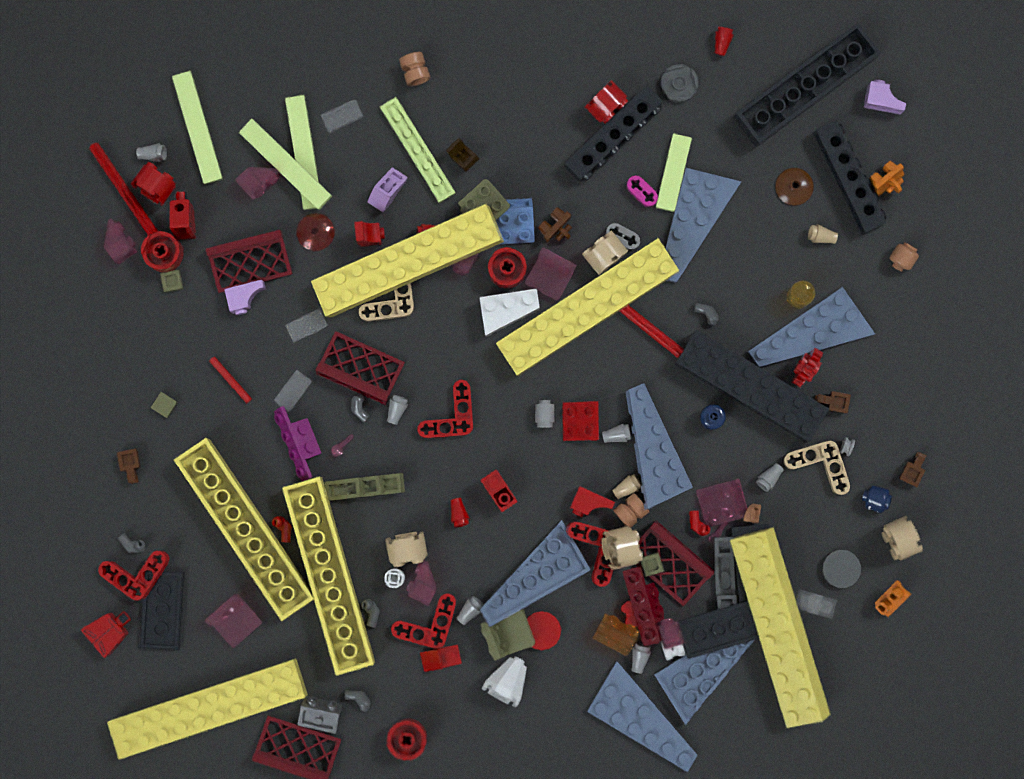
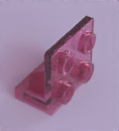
(550, 274)
(722, 502)
(234, 620)

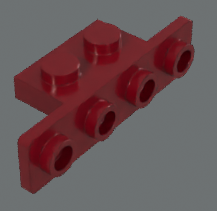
(645, 605)

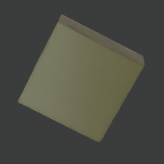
(171, 281)
(164, 404)
(652, 564)

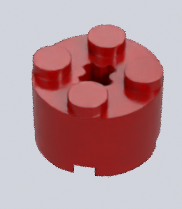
(606, 101)
(154, 184)
(162, 241)
(511, 258)
(407, 750)

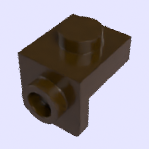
(462, 155)

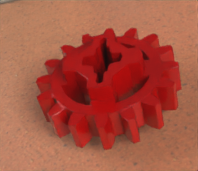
(807, 367)

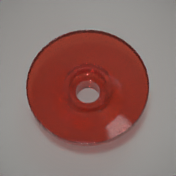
(317, 241)

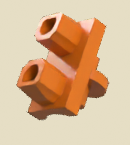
(890, 181)
(892, 599)

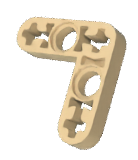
(394, 304)
(821, 456)

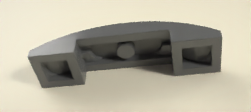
(724, 572)

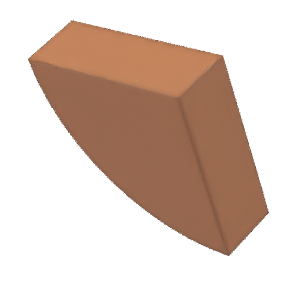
(752, 513)

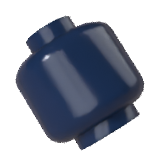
(708, 422)
(877, 499)

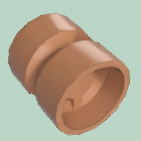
(414, 67)
(631, 511)

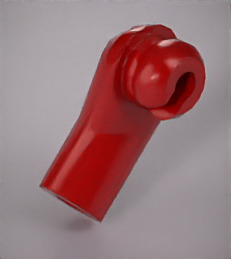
(284, 526)
(698, 526)

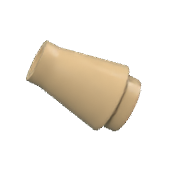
(820, 234)
(628, 486)

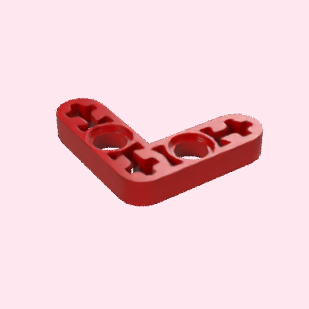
(459, 417)
(596, 571)
(139, 580)
(428, 632)

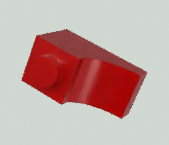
(369, 234)
(586, 501)

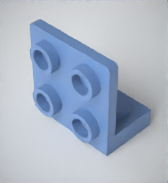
(517, 222)

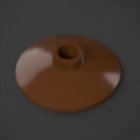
(789, 194)

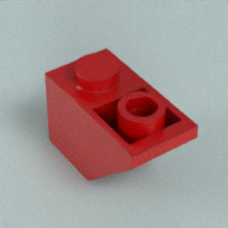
(499, 490)

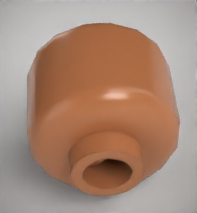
(904, 256)

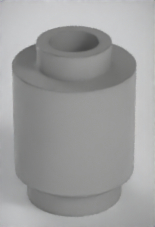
(544, 414)

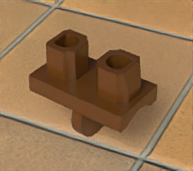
(561, 219)

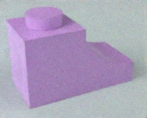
(880, 98)
(387, 189)
(241, 296)

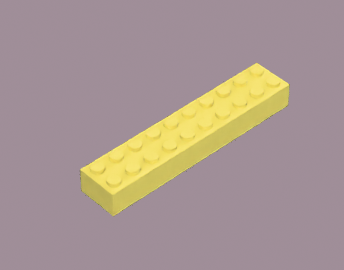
(407, 261)
(588, 307)
(245, 528)
(329, 575)
(780, 628)
(207, 708)

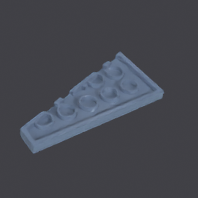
(696, 211)
(821, 327)
(655, 455)
(544, 571)
(694, 679)
(633, 713)

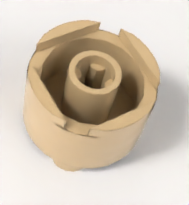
(605, 252)
(902, 538)
(621, 547)
(406, 548)

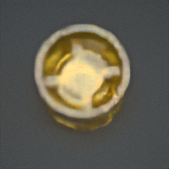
(800, 294)

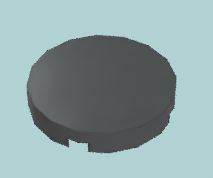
(679, 83)
(841, 568)

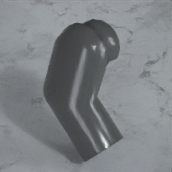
(709, 311)
(356, 407)
(131, 546)
(372, 610)
(360, 697)

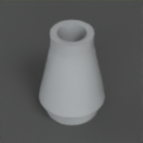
(153, 152)
(396, 409)
(617, 434)
(769, 478)
(470, 610)
(640, 656)

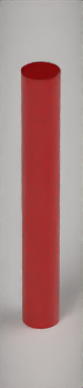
(229, 378)

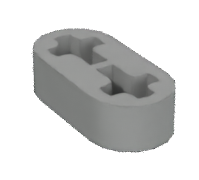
(627, 233)

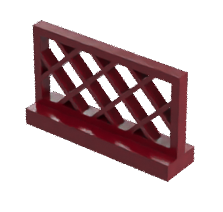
(246, 244)
(352, 382)
(683, 553)
(290, 766)

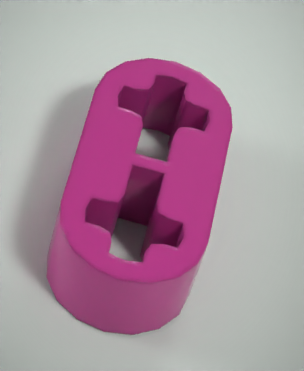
(639, 194)

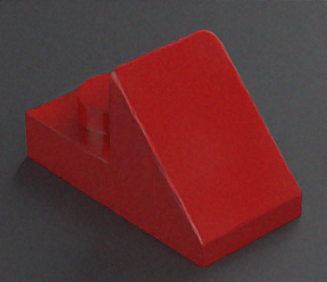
(440, 658)

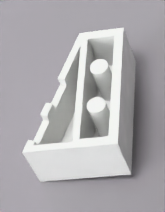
(507, 308)

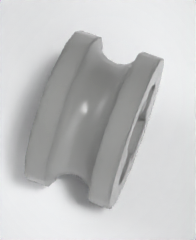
(847, 446)

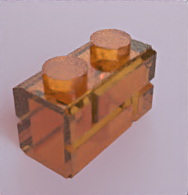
(616, 634)

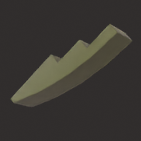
(365, 486)

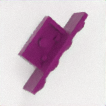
(299, 440)

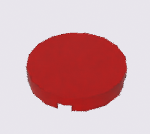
(545, 629)

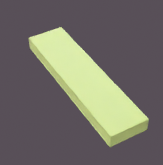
(673, 173)

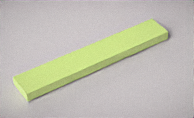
(197, 127)
(302, 139)
(417, 150)
(285, 164)

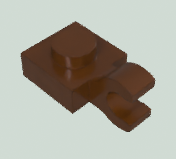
(836, 401)
(128, 462)
(912, 472)

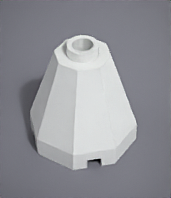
(507, 681)

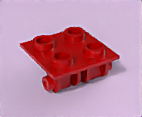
(581, 421)

